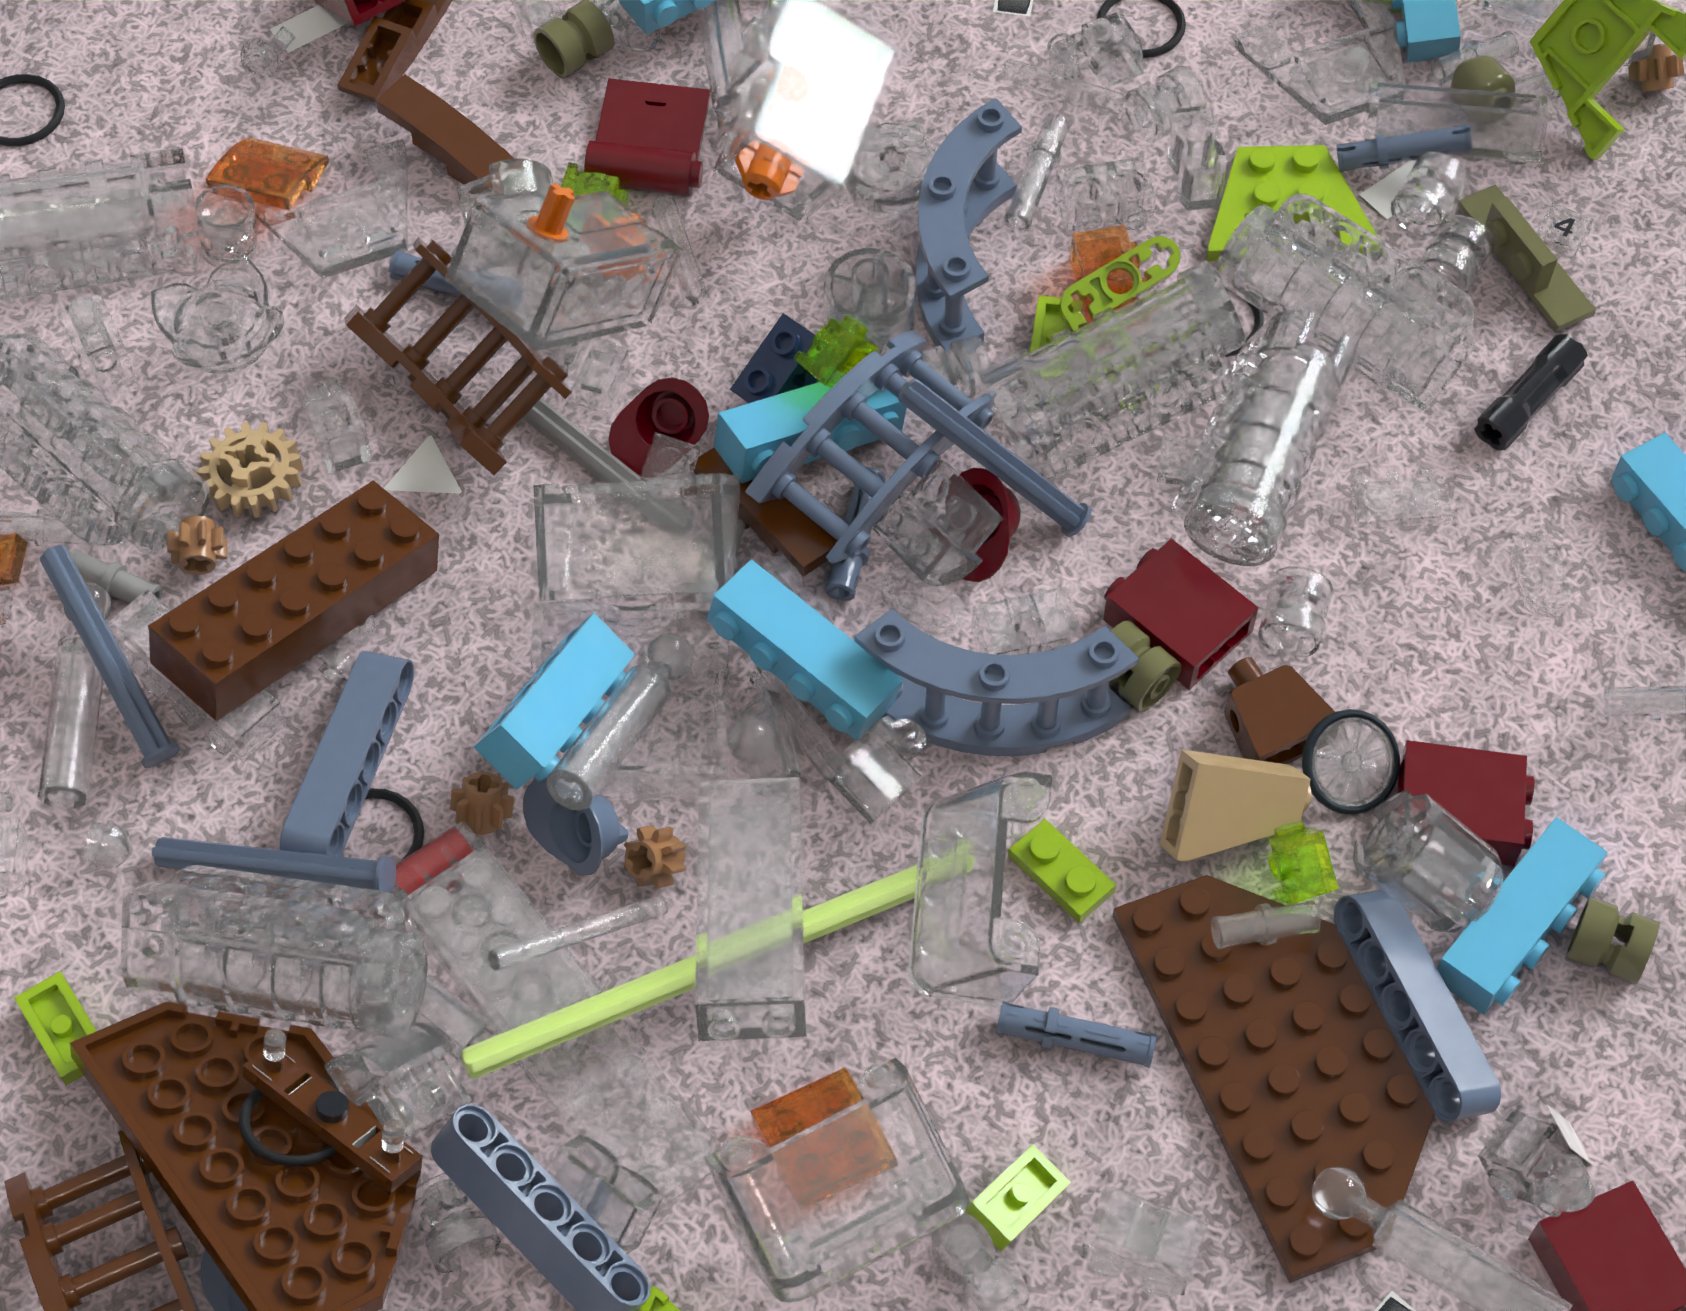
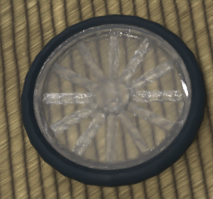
(1351, 761)

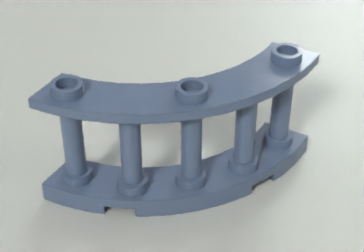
(954, 198)
(848, 401)
(1062, 689)

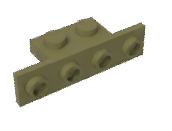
(1528, 258)

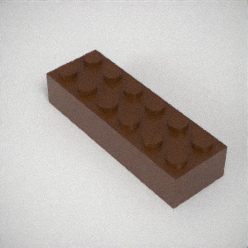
(293, 600)

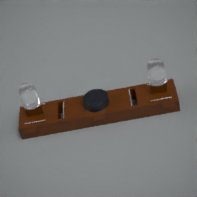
(331, 1115)

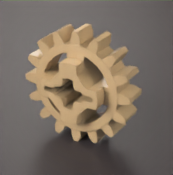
(251, 469)

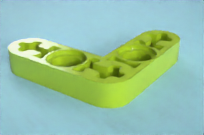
(1096, 285)

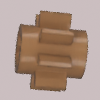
(1657, 70)
(197, 545)
(482, 802)
(655, 856)

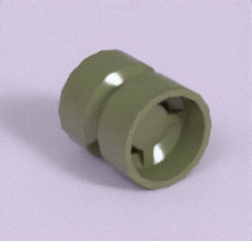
(576, 37)
(1153, 674)
(1594, 934)

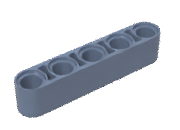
(348, 755)
(1417, 1006)
(537, 1214)

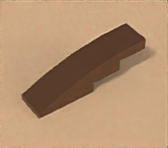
(391, 47)
(441, 130)
(776, 522)

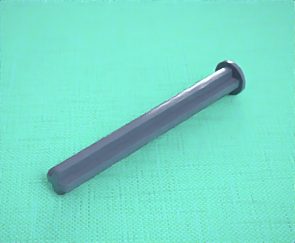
(995, 457)
(108, 657)
(322, 868)

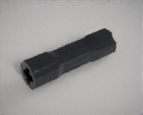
(1511, 412)

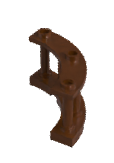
(469, 425)
(46, 1241)

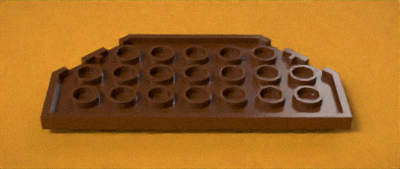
(1283, 1063)
(275, 1231)

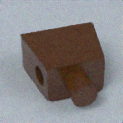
(1272, 711)

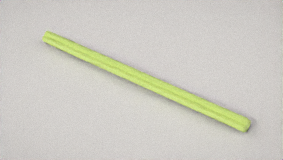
(668, 982)

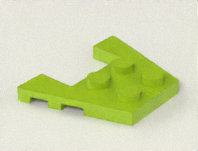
(1588, 44)
(1273, 175)

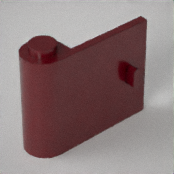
(650, 136)

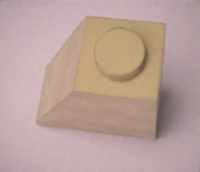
(1229, 803)

